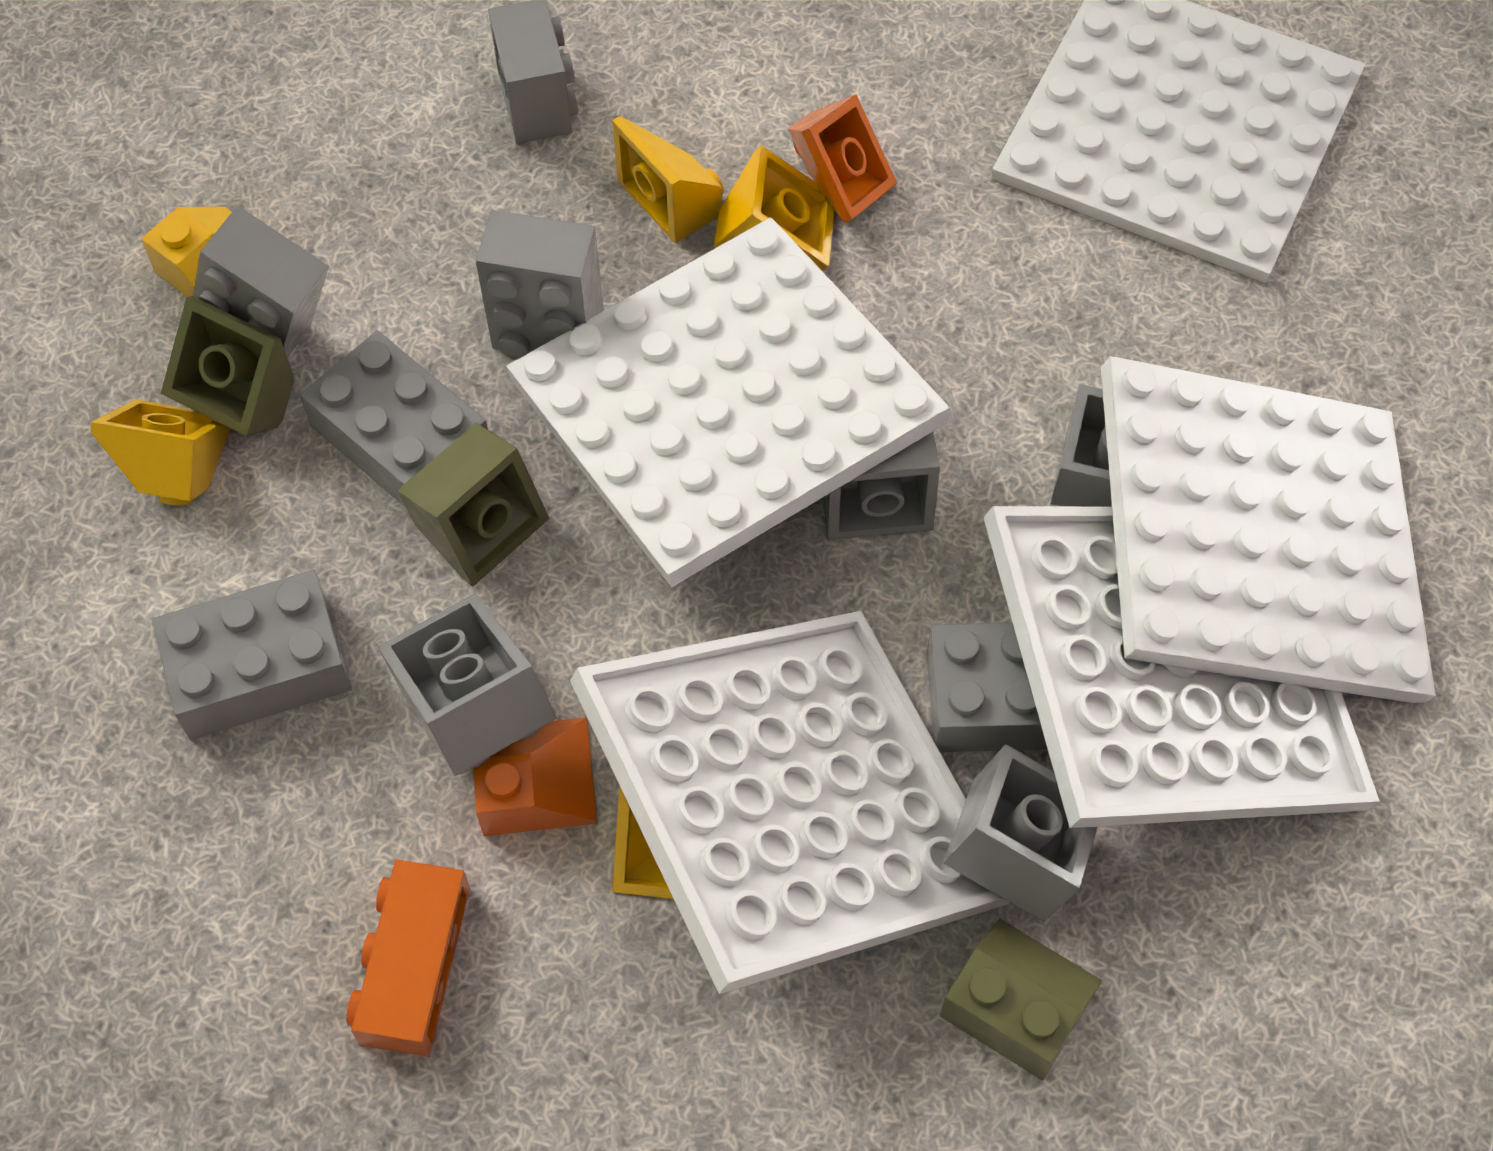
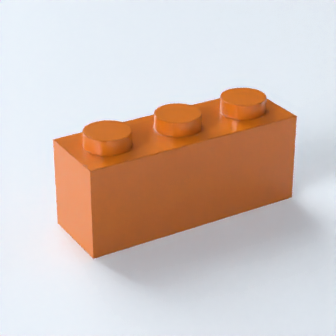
(409, 958)

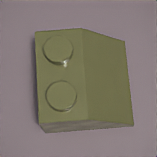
(228, 370)
(475, 502)
(1019, 998)

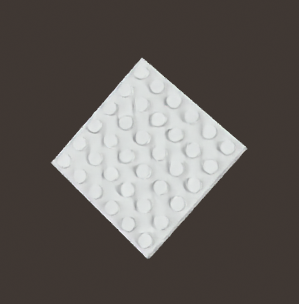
(1181, 128)
(726, 399)
(1262, 534)
(1151, 736)
(784, 794)

